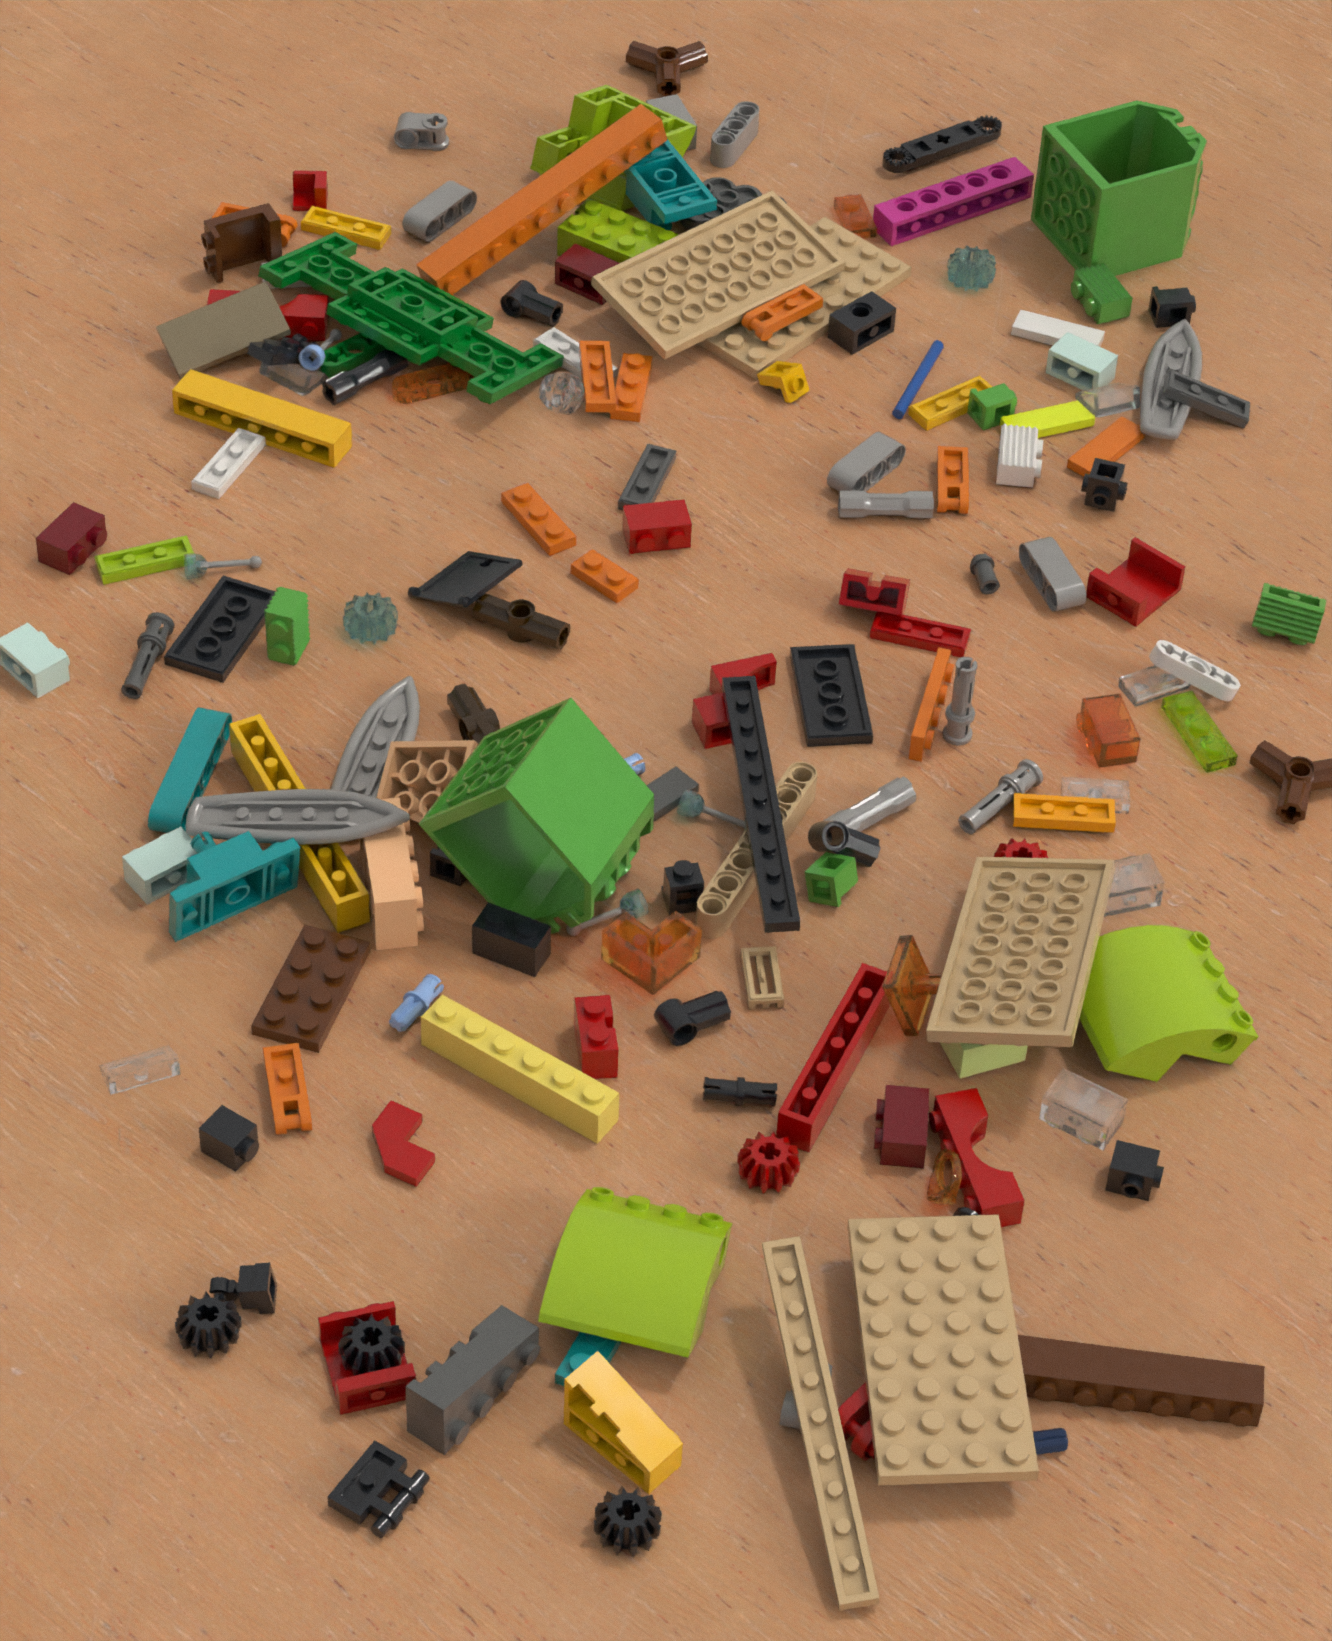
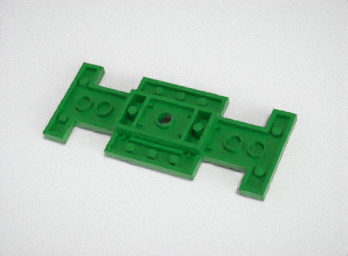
(441, 321)

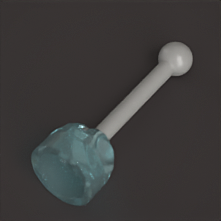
(197, 566)
(692, 805)
(631, 902)

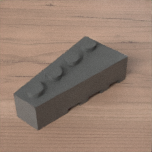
(470, 1379)

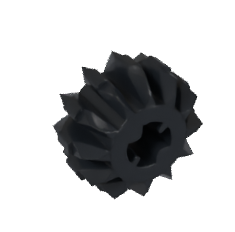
(208, 1324)
(371, 1345)
(627, 1521)

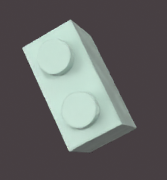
(1081, 363)
(34, 660)
(158, 865)

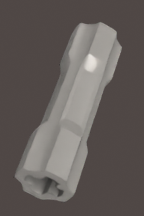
(908, 504)
(886, 801)

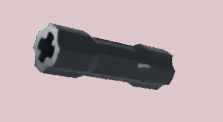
(349, 382)

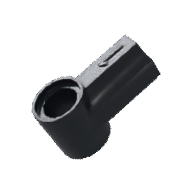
(526, 300)
(844, 842)
(684, 1020)

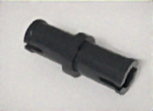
(739, 1091)

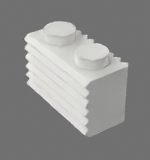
(1018, 456)

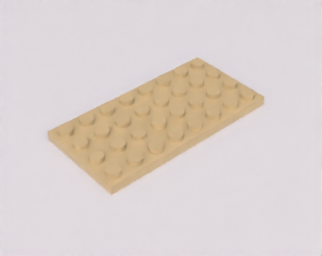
(865, 271)
(716, 273)
(1022, 952)
(941, 1351)

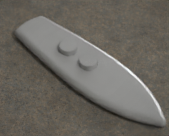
(1174, 350)
(390, 718)
(305, 814)

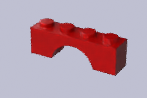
(303, 314)
(961, 1124)

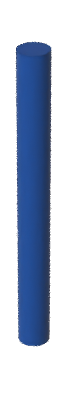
(918, 379)

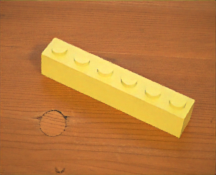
(520, 1068)

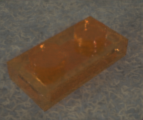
(855, 215)

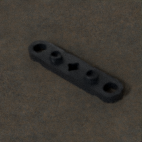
(941, 144)

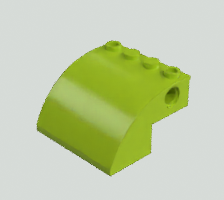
(591, 115)
(1161, 997)
(635, 1271)

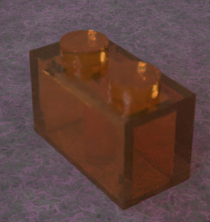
(1108, 730)

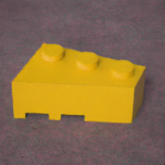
(620, 1424)

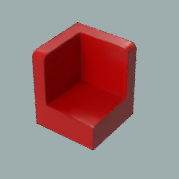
(309, 190)

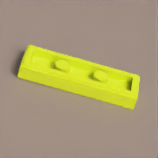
(1053, 419)

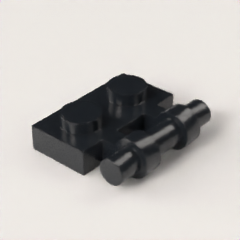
(369, 1481)

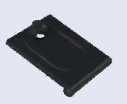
(466, 579)

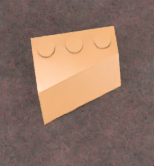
(421, 772)

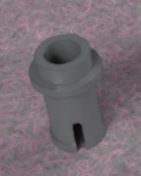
(983, 568)

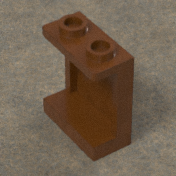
(241, 239)

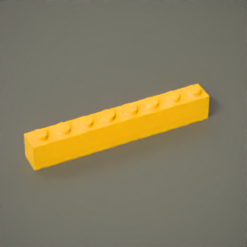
(322, 864)

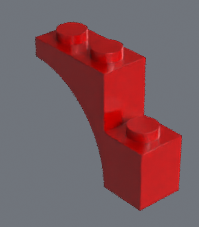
(709, 711)

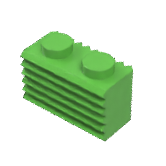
(1101, 293)
(1288, 614)
(287, 625)

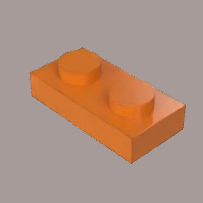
(604, 576)

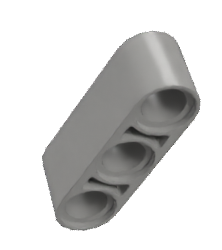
(734, 134)
(439, 211)
(866, 464)
(1052, 574)

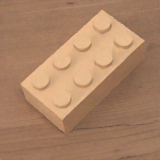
(391, 886)

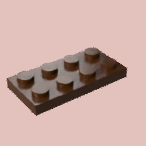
(311, 988)

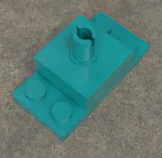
(667, 188)
(230, 880)

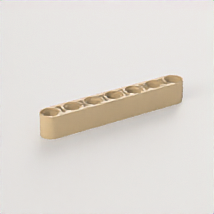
(736, 877)

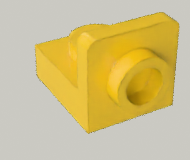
(787, 377)

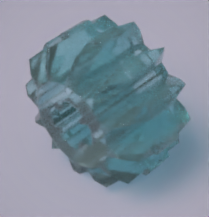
(971, 268)
(370, 618)

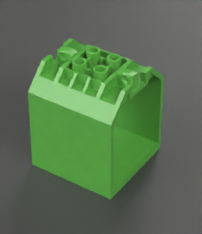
(1118, 186)
(543, 816)

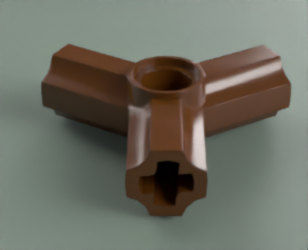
(667, 63)
(1297, 778)

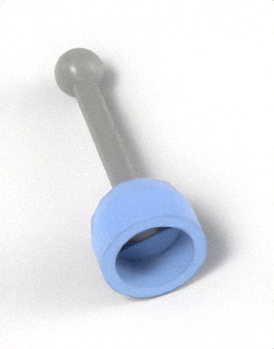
(317, 352)

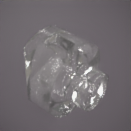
(566, 395)

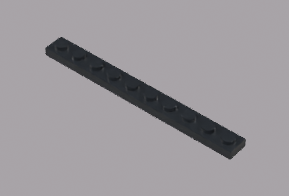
(760, 805)

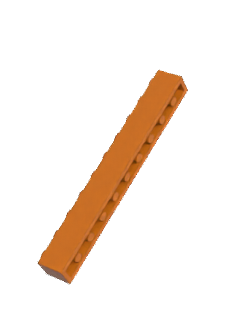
(543, 201)

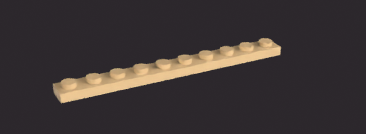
(820, 1425)

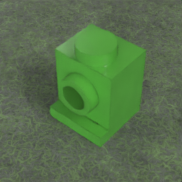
(990, 405)
(830, 878)

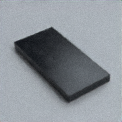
(220, 629)
(831, 695)

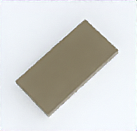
(222, 329)

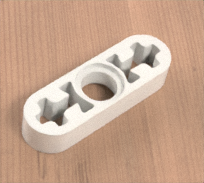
(1194, 670)

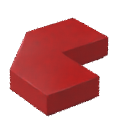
(398, 1156)

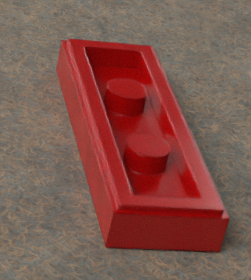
(920, 633)

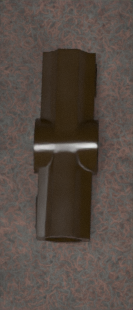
(521, 621)
(472, 716)

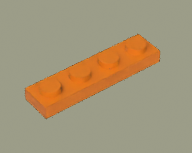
(929, 713)

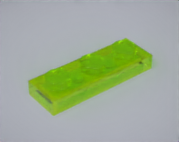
(1199, 731)

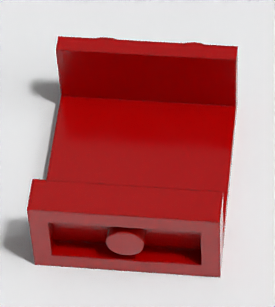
(1137, 584)
(366, 1389)

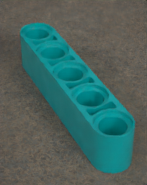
(190, 769)

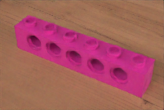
(953, 201)

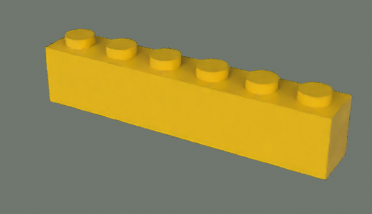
(279, 421)

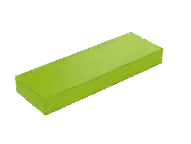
(142, 560)

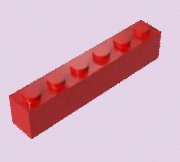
(834, 1059)

